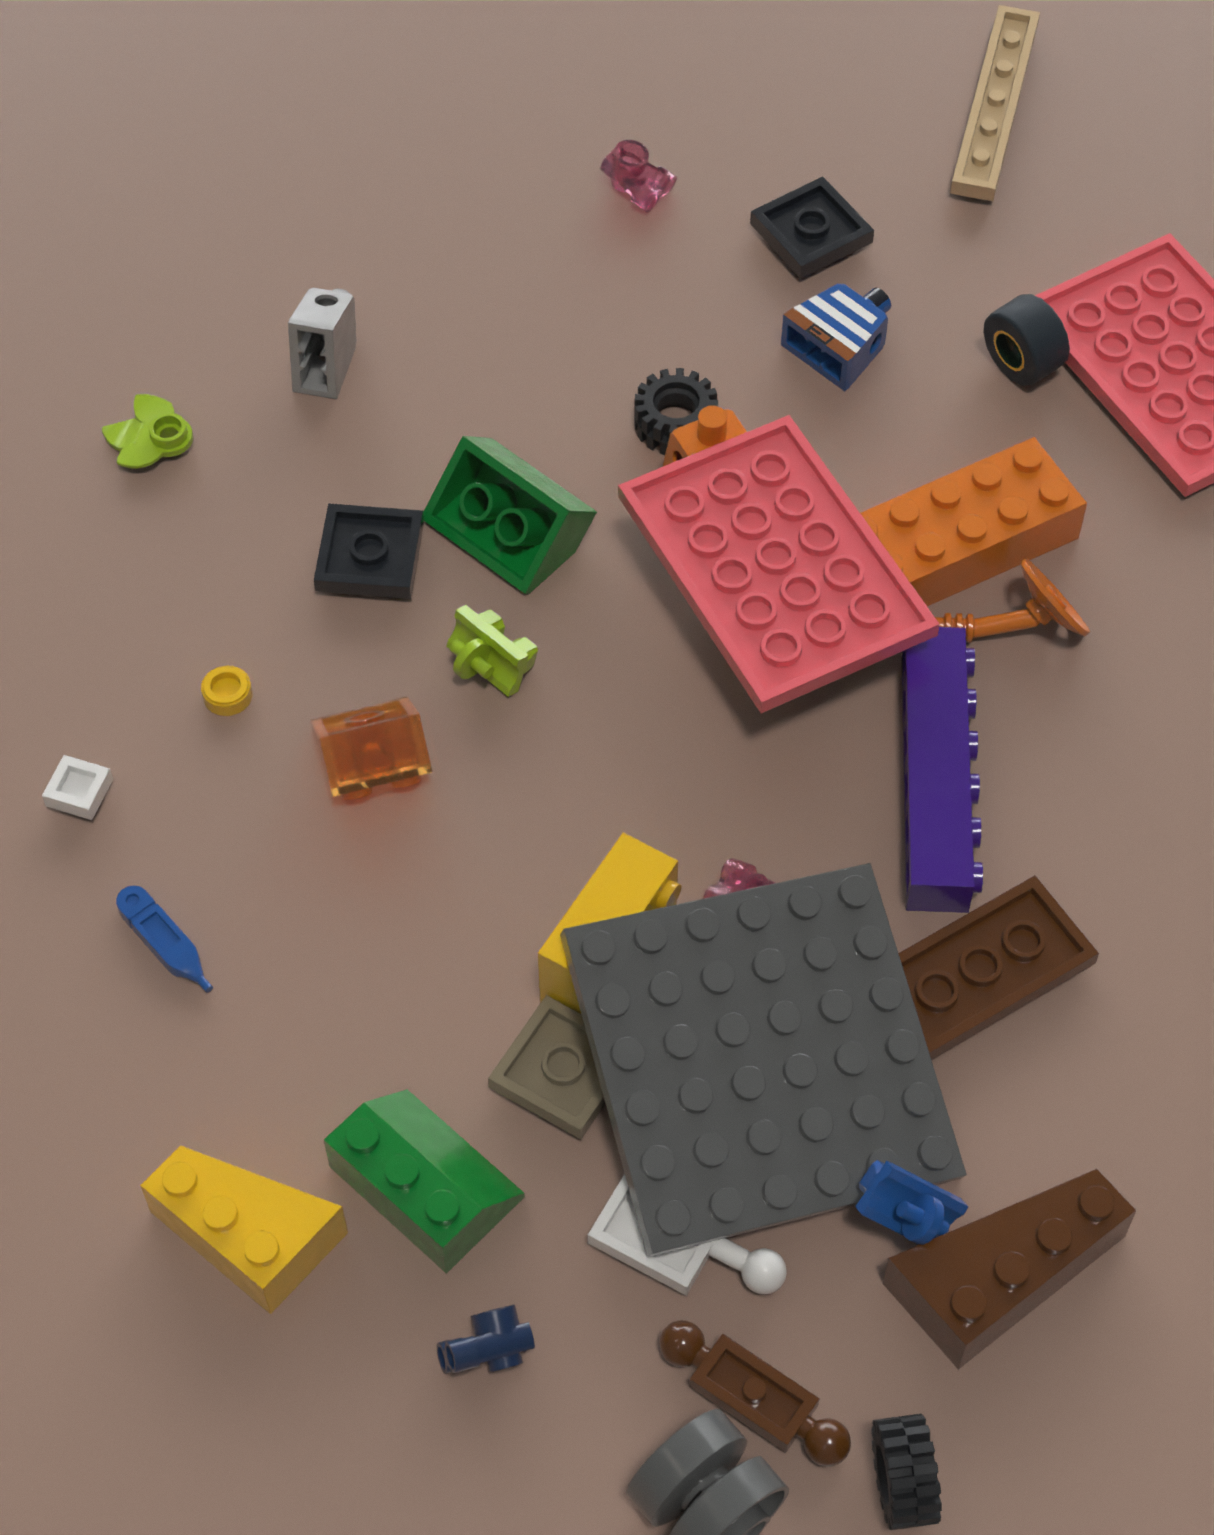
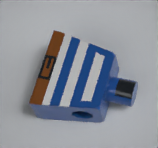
(838, 332)

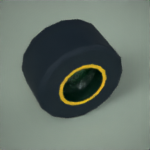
(1026, 339)

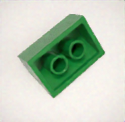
(507, 513)
(421, 1176)

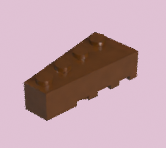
(1003, 1266)

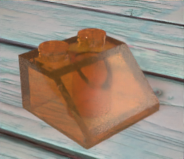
(372, 747)

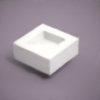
(77, 787)

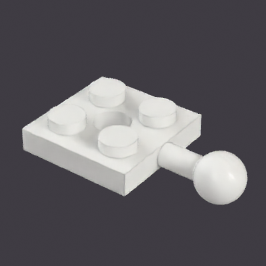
(620, 1237)

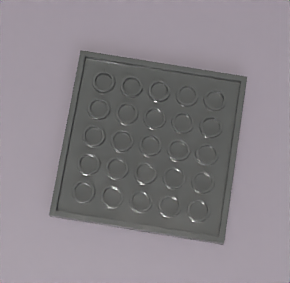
(758, 1055)

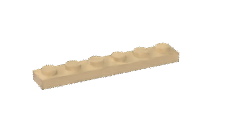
(995, 103)

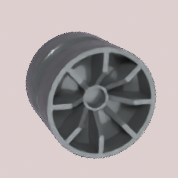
(699, 1482)

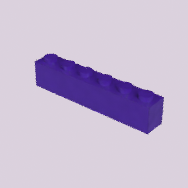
(938, 775)

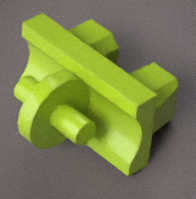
(486, 651)

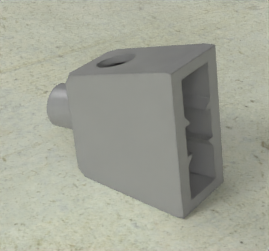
(324, 324)

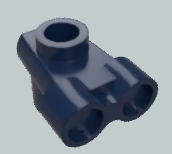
(497, 1341)

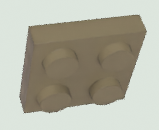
(552, 1069)

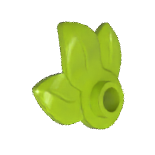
(150, 435)

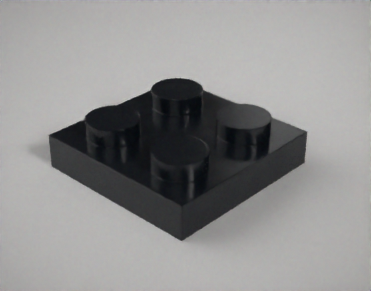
(811, 227)
(369, 551)

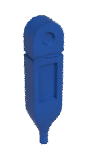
(161, 935)

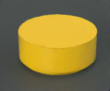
(226, 690)

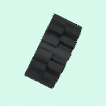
(669, 392)
(906, 1471)

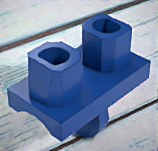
(907, 1203)

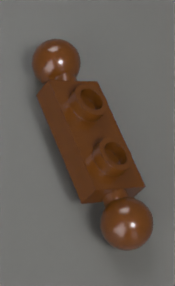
(755, 1393)

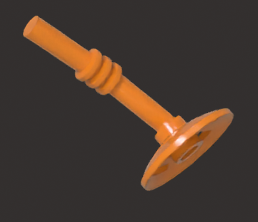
(1044, 606)

